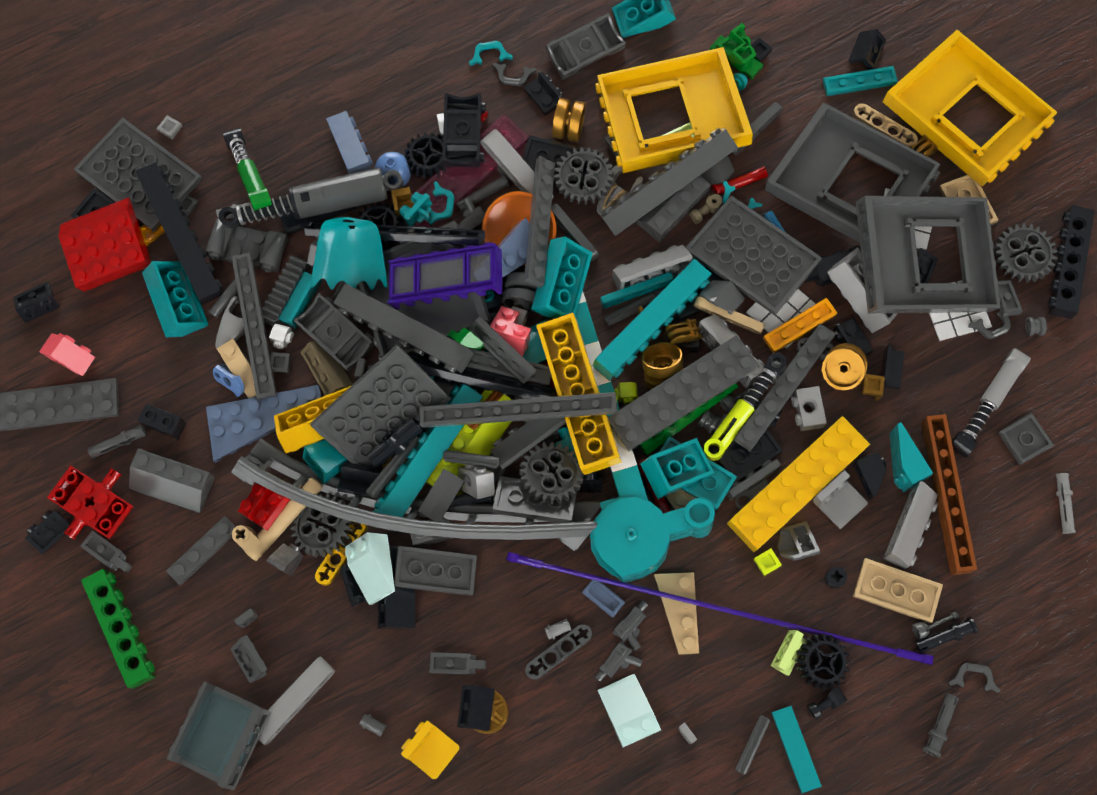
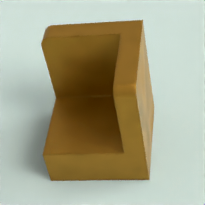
(400, 198)
(873, 386)

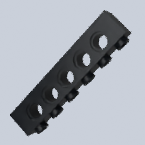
(1083, 220)

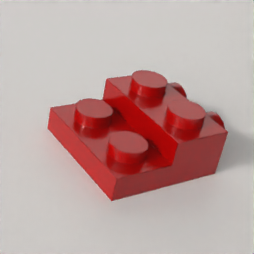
(263, 506)

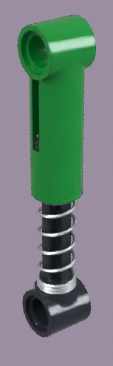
(247, 169)

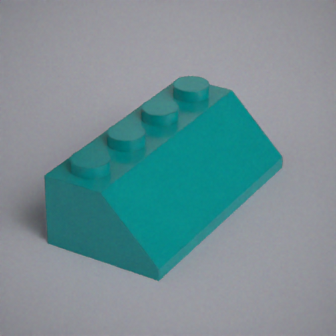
(564, 278)
(174, 298)

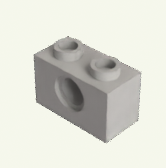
(809, 397)
(477, 481)

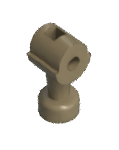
(712, 205)

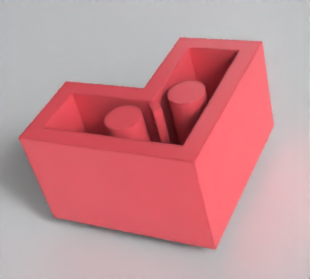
(507, 327)
(62, 350)

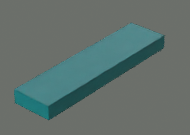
(860, 81)
(635, 290)
(796, 749)

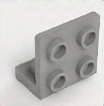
(840, 501)

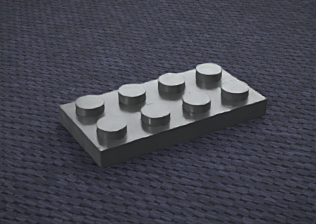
(515, 501)
(435, 570)

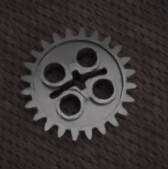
(566, 172)
(1031, 267)
(536, 480)
(313, 542)

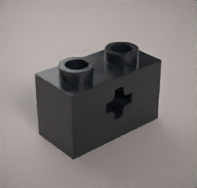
(162, 421)

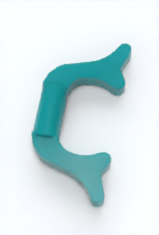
(489, 45)
(728, 189)
(449, 205)

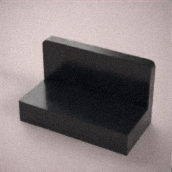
(868, 48)
(892, 367)
(357, 478)
(475, 707)

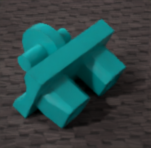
(419, 211)

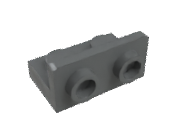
(249, 659)

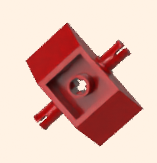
(78, 492)

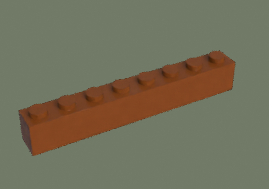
(949, 498)

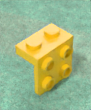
(430, 749)

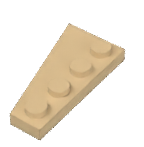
(680, 615)

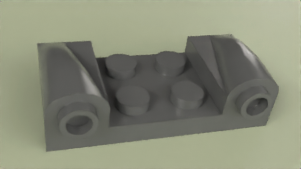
(584, 46)
(264, 246)
(335, 332)

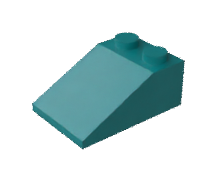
(642, 16)
(907, 461)
(676, 468)

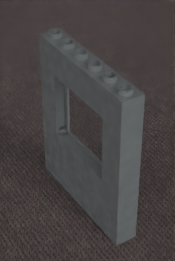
(823, 153)
(892, 258)

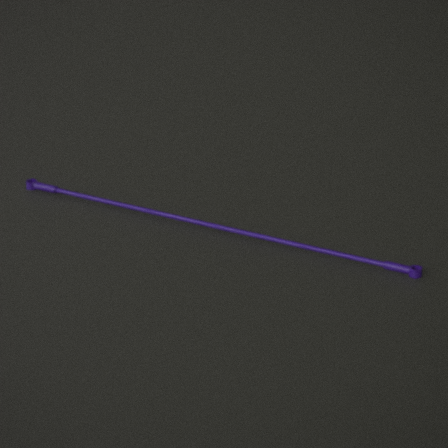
(516, 558)

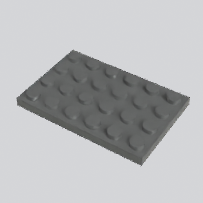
(121, 153)
(753, 255)
(377, 404)

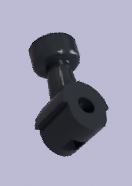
(833, 699)

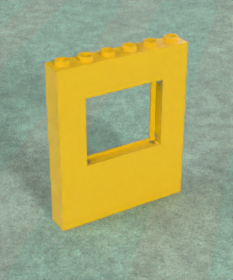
(943, 80)
(707, 95)

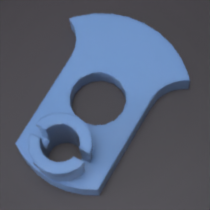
(222, 373)

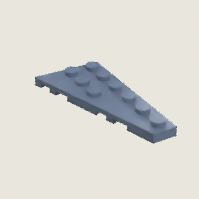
(250, 419)

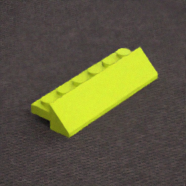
(472, 441)

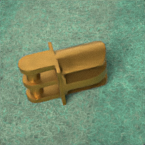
(925, 146)
(684, 332)

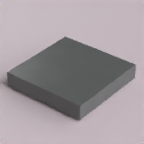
(1025, 439)

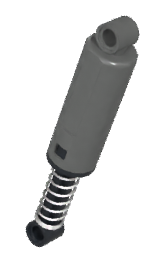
(321, 197)

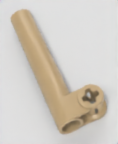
(257, 543)

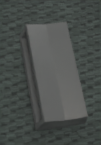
(441, 496)

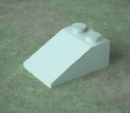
(371, 566)
(629, 710)

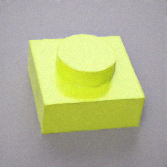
(767, 562)

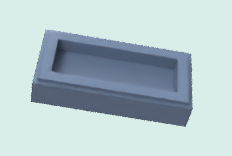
(603, 597)

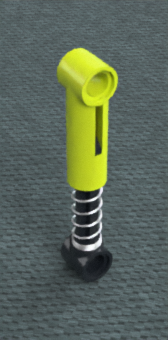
(743, 408)

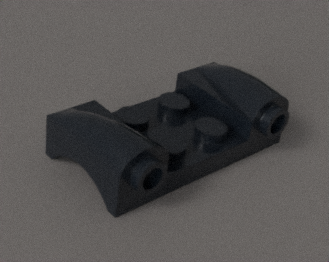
(462, 131)

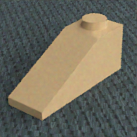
(238, 365)

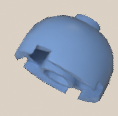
(396, 162)

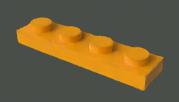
(799, 325)

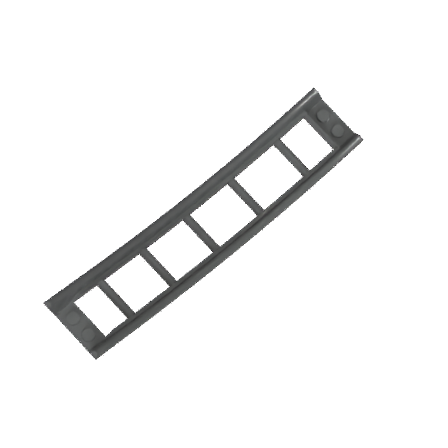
(264, 455)

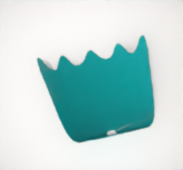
(349, 253)

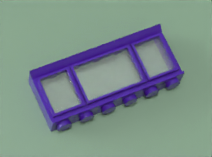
(445, 274)

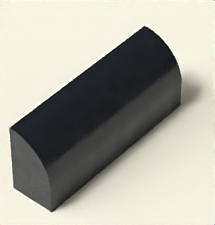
(398, 608)

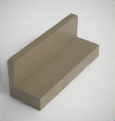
(325, 368)

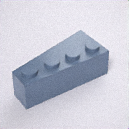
(348, 142)
(514, 247)

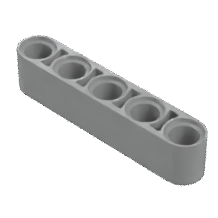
(509, 160)
(295, 698)

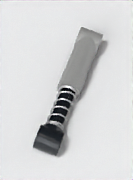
(991, 400)

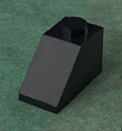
(871, 473)

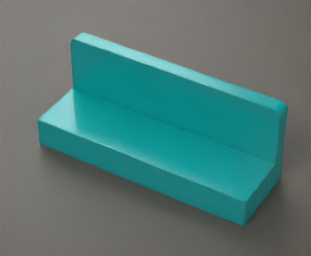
(299, 300)

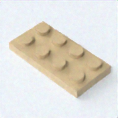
(898, 590)

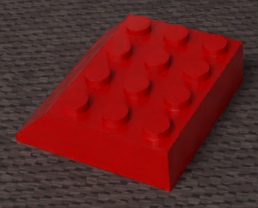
(104, 245)

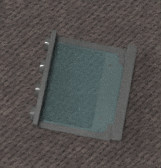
(219, 735)

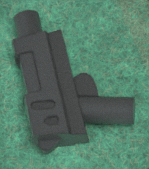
(472, 215)
(628, 628)
(618, 657)

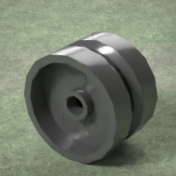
(518, 292)

